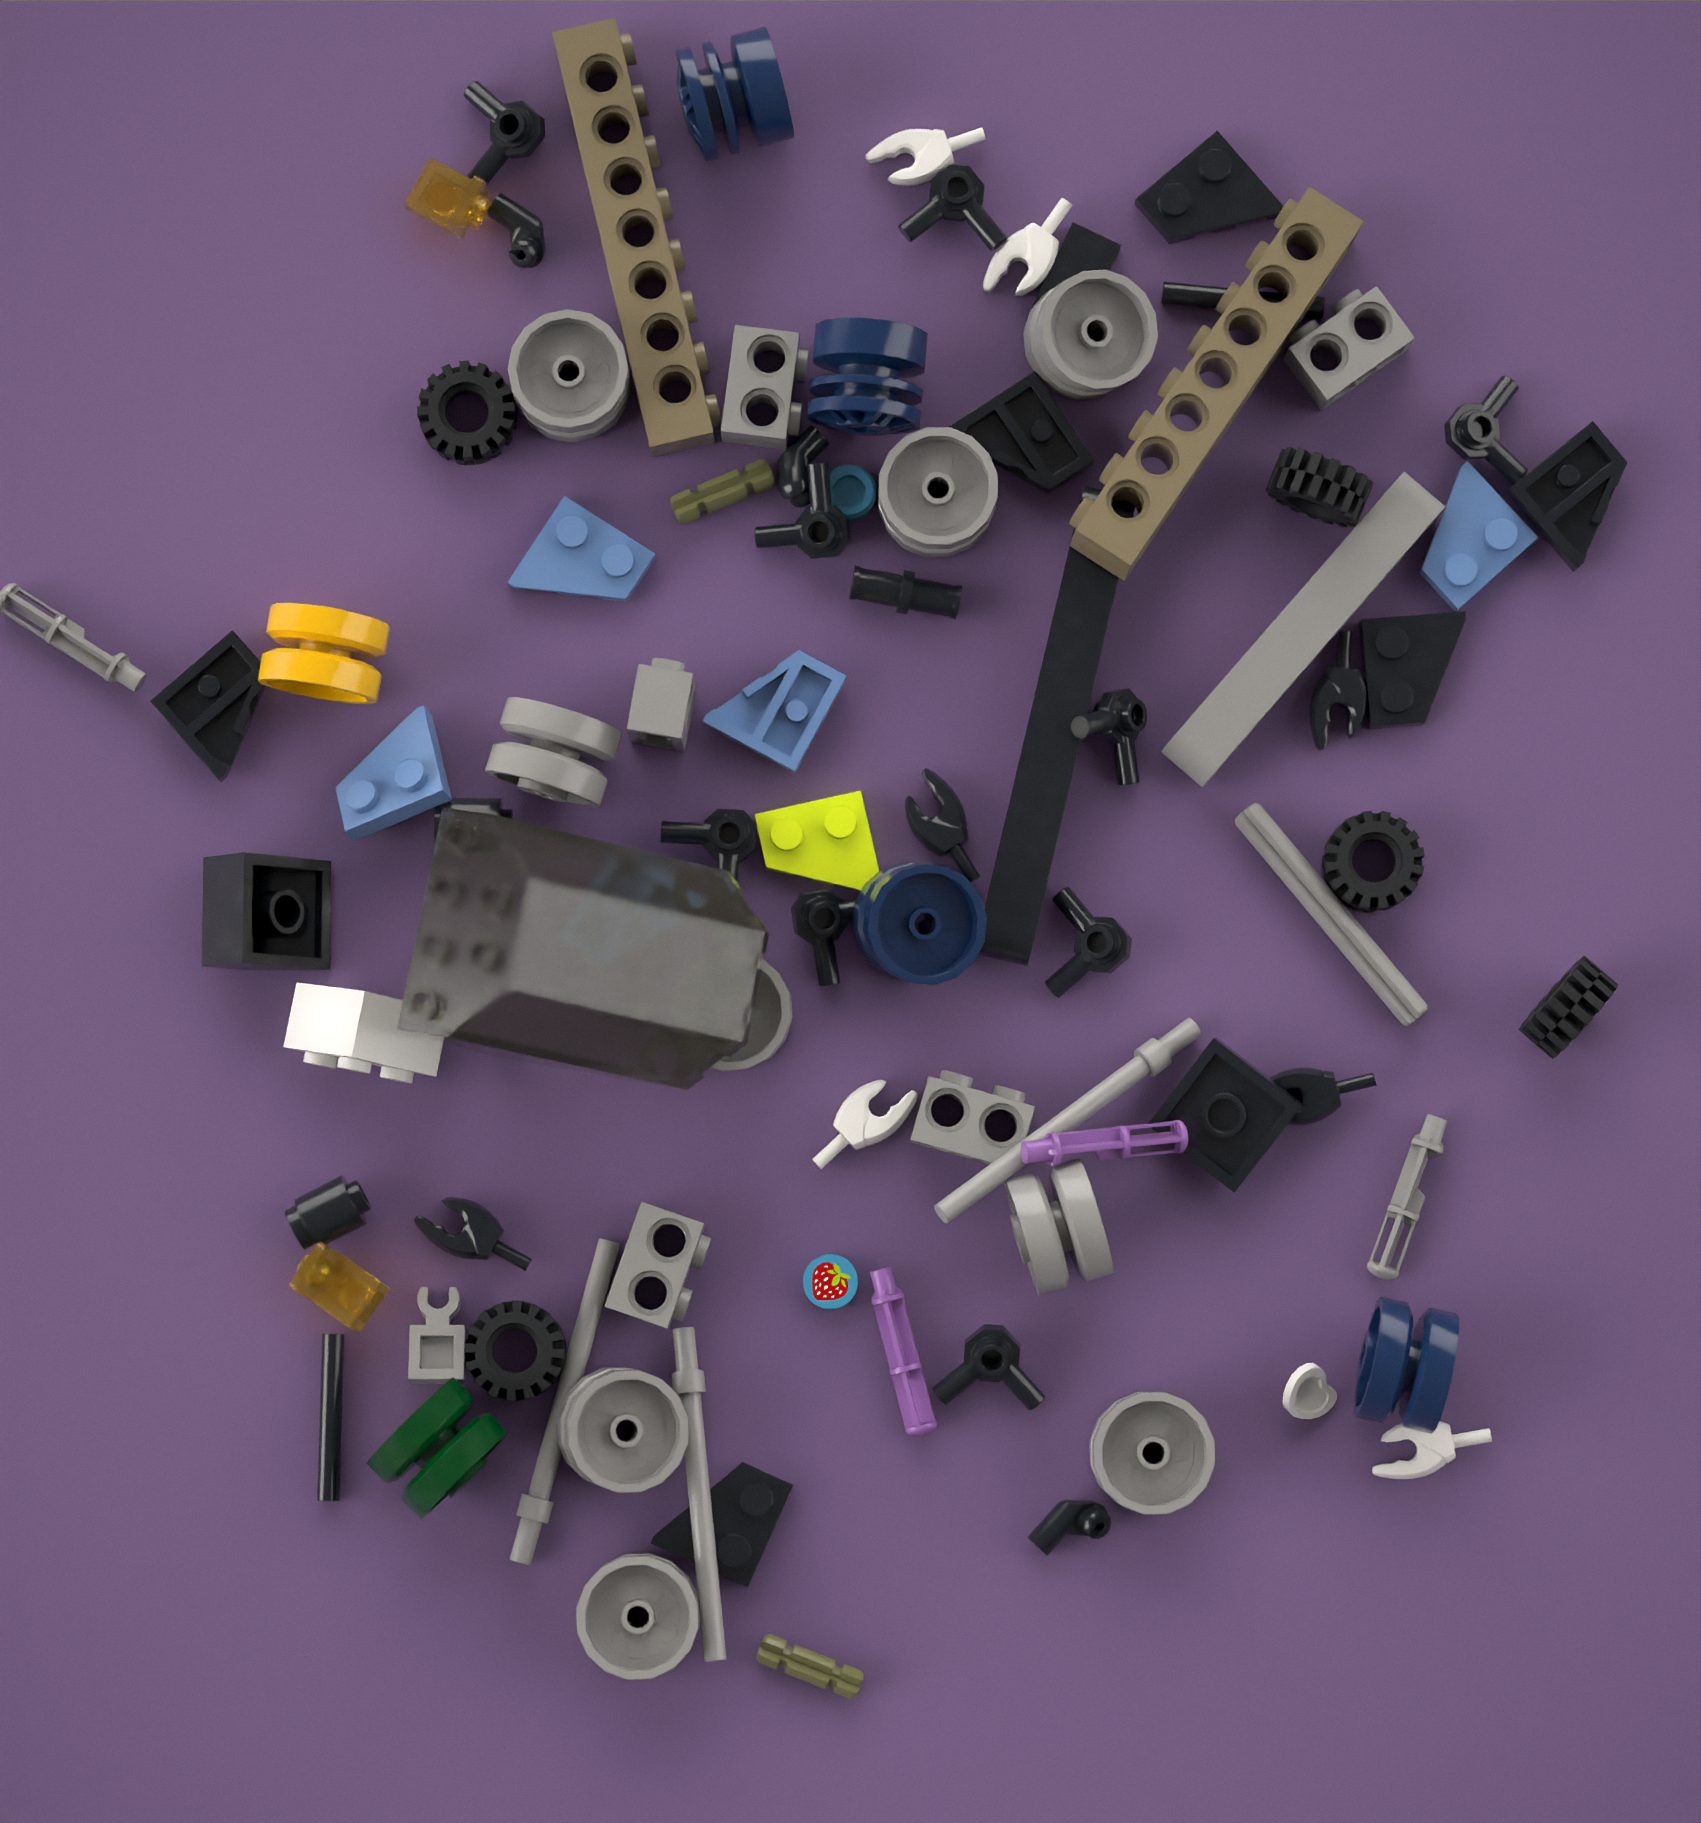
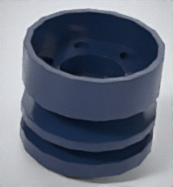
(734, 94)
(868, 365)

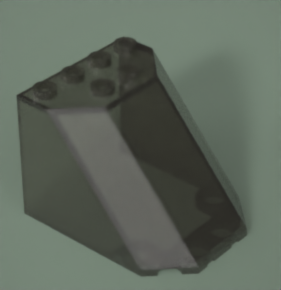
(581, 953)

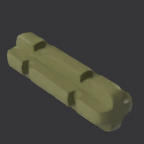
(722, 491)
(810, 1666)

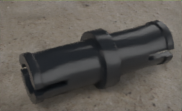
(905, 592)

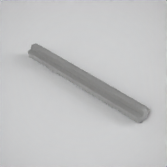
(1331, 914)

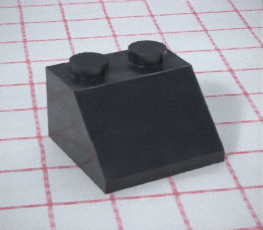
(266, 912)

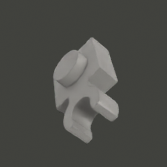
(438, 1346)

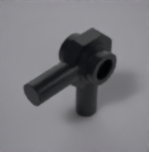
(513, 130)
(955, 196)
(1476, 433)
(819, 530)
(1119, 720)
(725, 835)
(820, 920)
(1098, 947)
(990, 1356)

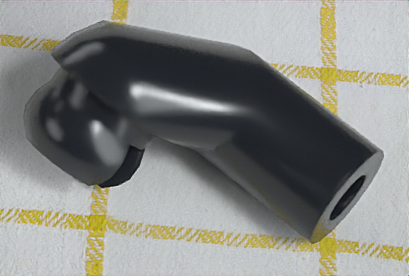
(525, 231)
(793, 464)
(1071, 1518)

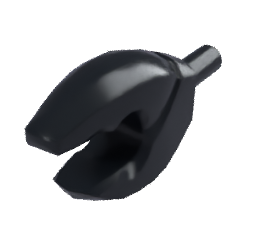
(1339, 688)
(946, 830)
(1319, 1091)
(478, 1237)

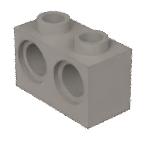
(1355, 356)
(750, 387)
(662, 705)
(969, 1136)
(643, 1261)

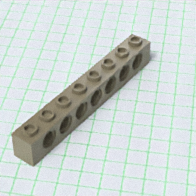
(581, 55)
(1327, 235)

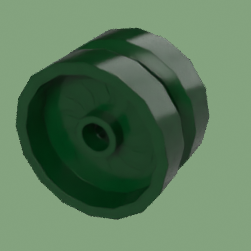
(442, 1452)

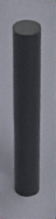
(1210, 296)
(330, 1417)

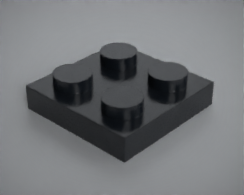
(1228, 1112)

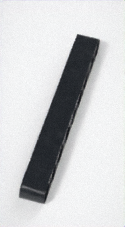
(1049, 753)

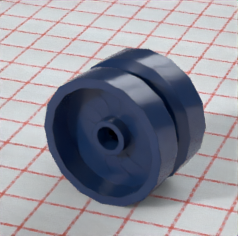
(947, 936)
(1406, 1365)

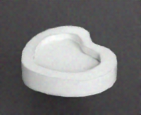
(1308, 1393)

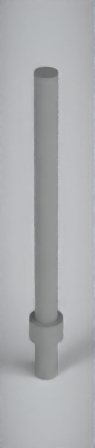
(1148, 1060)
(690, 1385)
(535, 1506)

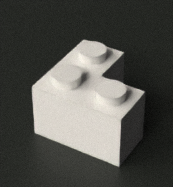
(357, 1031)

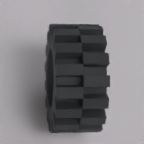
(459, 381)
(1319, 487)
(1391, 833)
(1568, 1007)
(481, 1345)

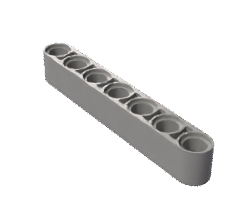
(1303, 629)

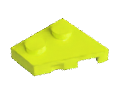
(820, 841)

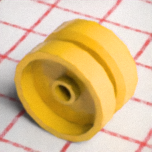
(324, 653)

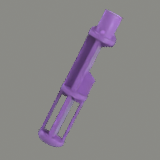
(1105, 1142)
(902, 1354)

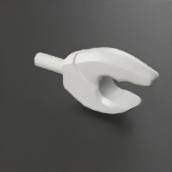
(928, 147)
(1032, 246)
(860, 1126)
(1431, 1450)

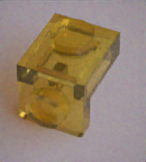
(449, 199)
(338, 1286)

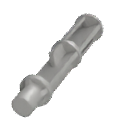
(70, 639)
(1407, 1198)

